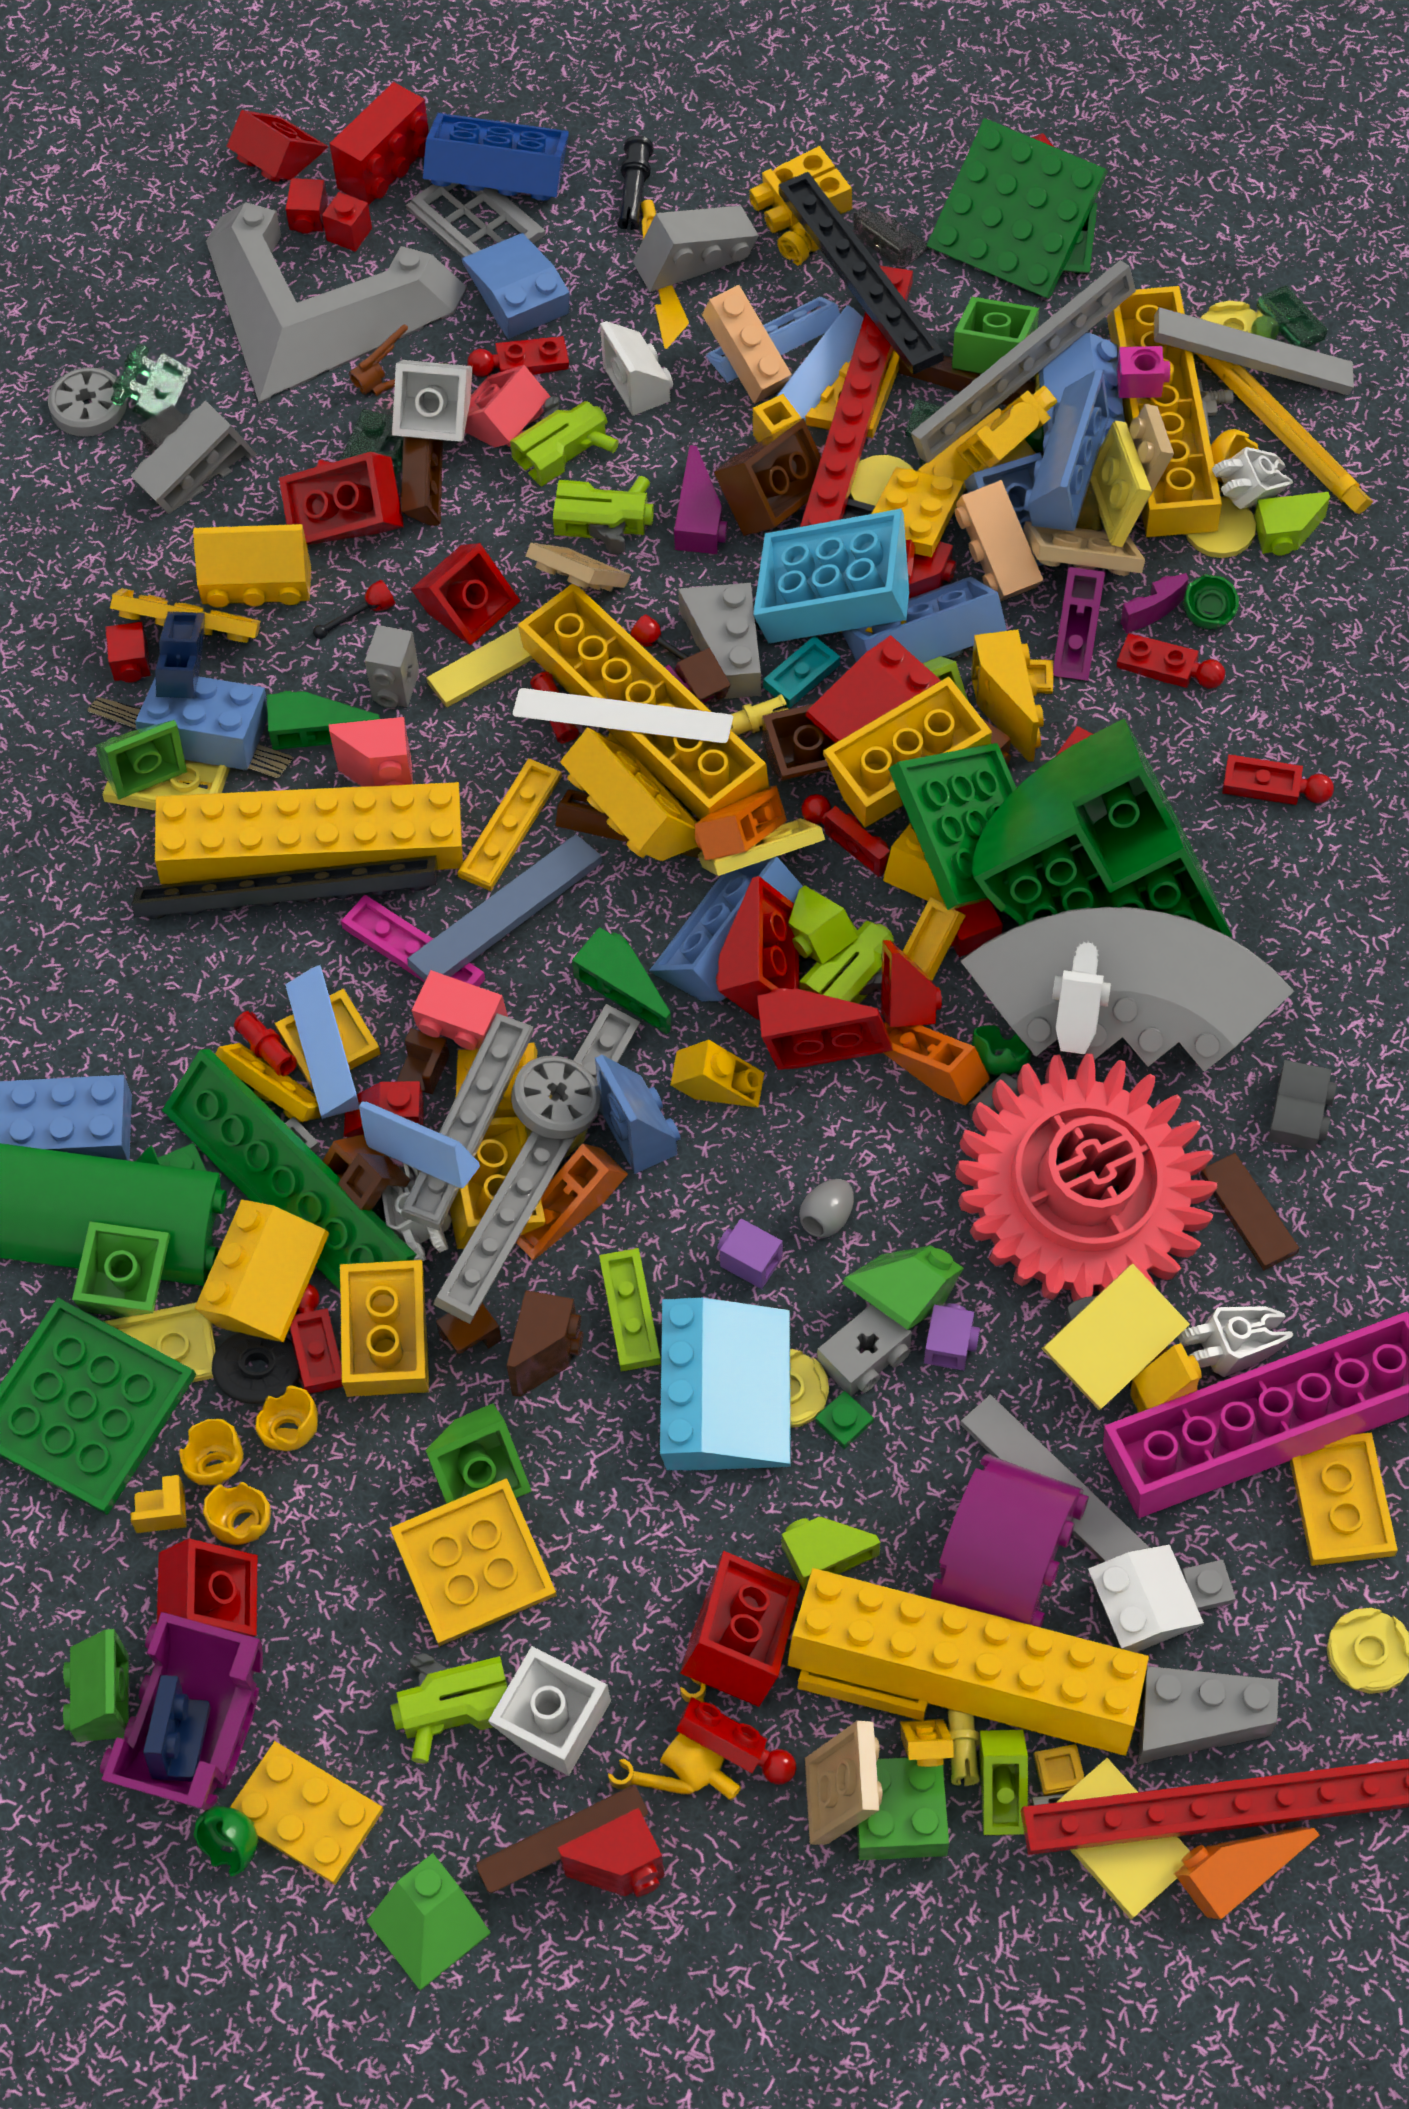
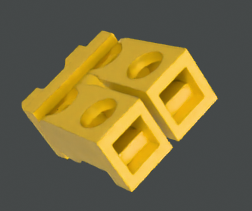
(823, 172)
(1007, 431)

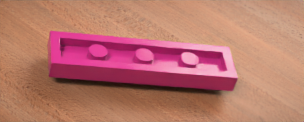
(395, 937)

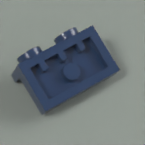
(175, 1732)

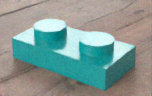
(802, 671)

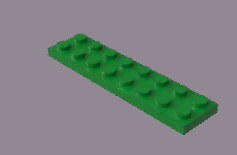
(276, 1165)

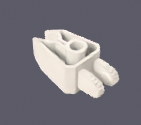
(1251, 476)
(1080, 998)
(409, 1231)
(1236, 1338)

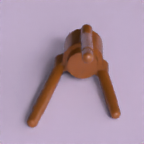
(369, 372)

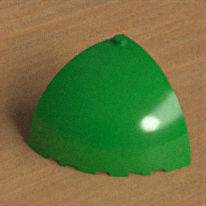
(1093, 836)

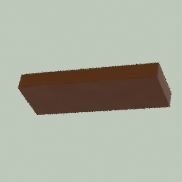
(1250, 1212)

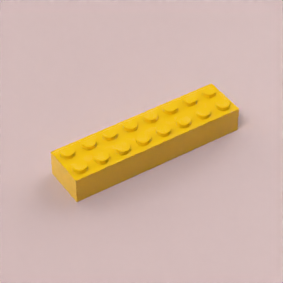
(1188, 491)
(601, 660)
(304, 829)
(968, 1661)

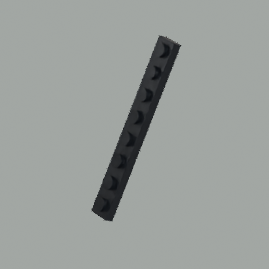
(861, 273)
(278, 887)

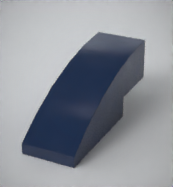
(180, 655)

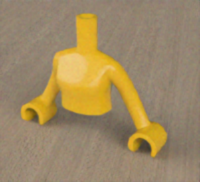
(689, 1760)

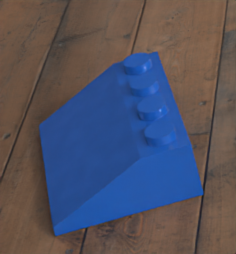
(495, 156)

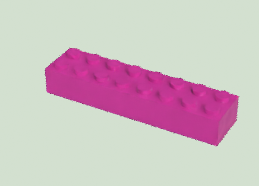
(1262, 1417)

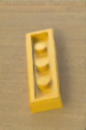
(509, 824)

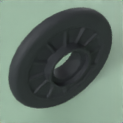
(252, 1387)

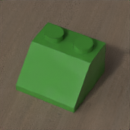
(97, 1688)

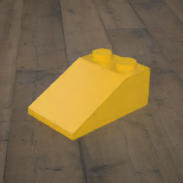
(383, 1328)

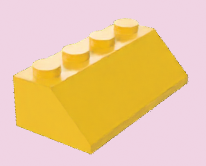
(923, 726)
(630, 797)

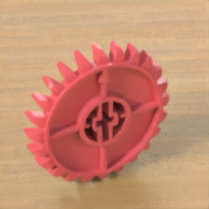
(1079, 1228)

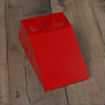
(343, 498)
(870, 689)
(758, 948)
(818, 1029)
(741, 1629)

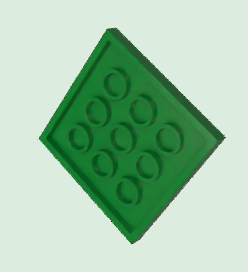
(1017, 208)
(948, 807)
(86, 1404)

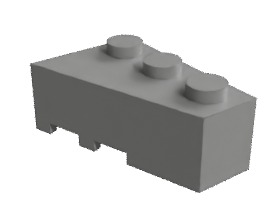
(693, 243)
(190, 457)
(725, 622)
(1202, 1711)

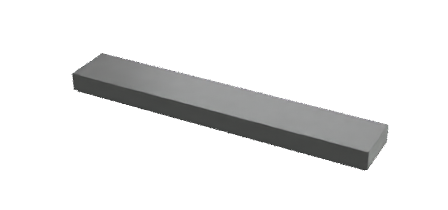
(1253, 351)
(471, 1113)
(1010, 1441)

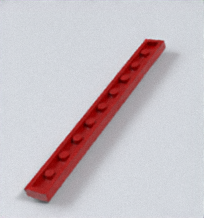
(853, 416)
(1216, 1806)

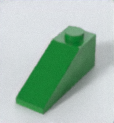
(304, 718)
(615, 971)

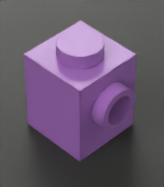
(750, 1253)
(951, 1336)

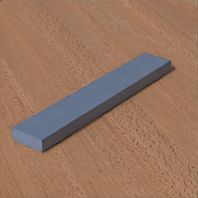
(506, 909)

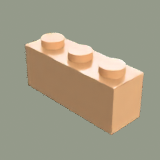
(746, 344)
(998, 541)

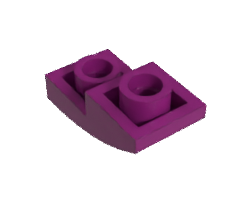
(1163, 598)

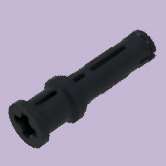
(635, 171)

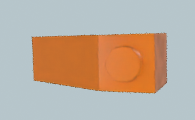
(740, 824)
(938, 1061)
(572, 1196)
(1230, 1871)

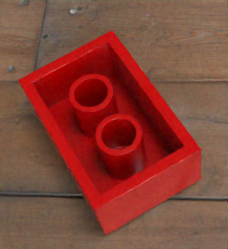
(380, 144)

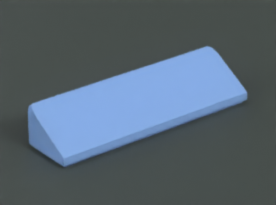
(789, 336)
(823, 362)
(322, 1043)
(417, 1145)

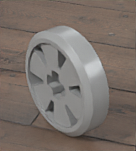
(82, 419)
(550, 1076)

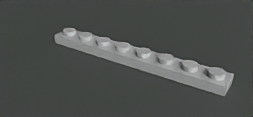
(1023, 361)

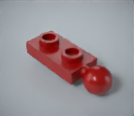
(537, 355)
(1168, 662)
(1273, 781)
(847, 832)
(315, 1345)
(735, 1741)

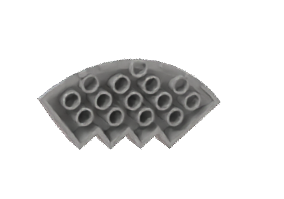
(1165, 976)

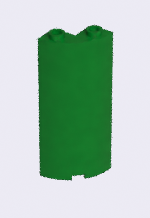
(55, 1195)

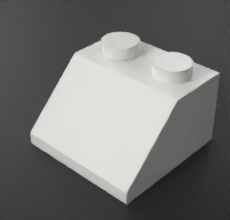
(634, 368)
(431, 400)
(1145, 1597)
(551, 1710)

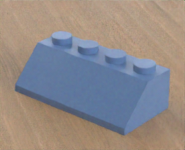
(1079, 360)
(1069, 454)
(938, 622)
(694, 952)

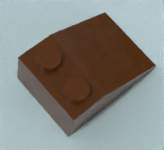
(770, 478)

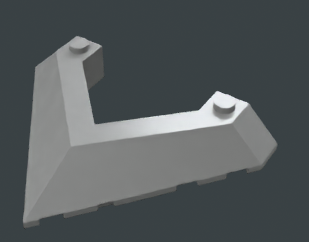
(295, 340)

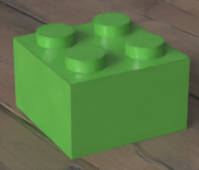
(989, 332)
(910, 1816)

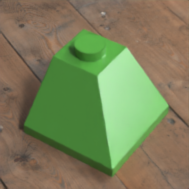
(142, 758)
(120, 1270)
(906, 1283)
(475, 1455)
(427, 1922)

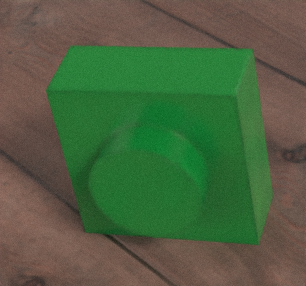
(844, 1419)

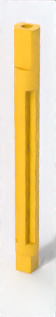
(1290, 433)

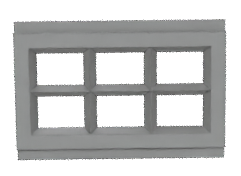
(456, 240)

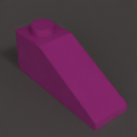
(699, 510)
(1078, 623)

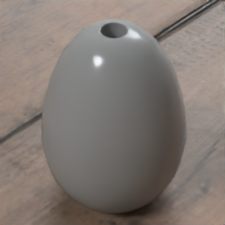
(827, 1208)

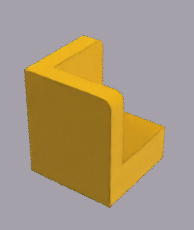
(160, 1508)

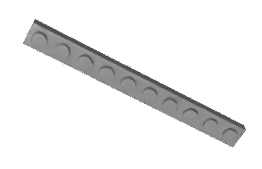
(524, 1185)

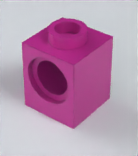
(1141, 372)

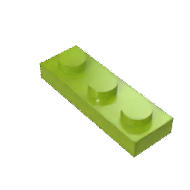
(629, 1309)

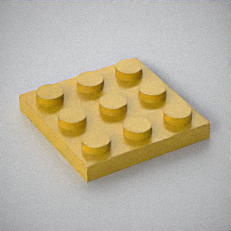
(473, 1562)

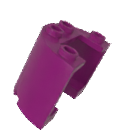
(1007, 1540)
(210, 1667)

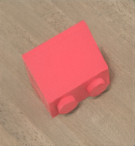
(505, 406)
(373, 751)
(456, 1010)

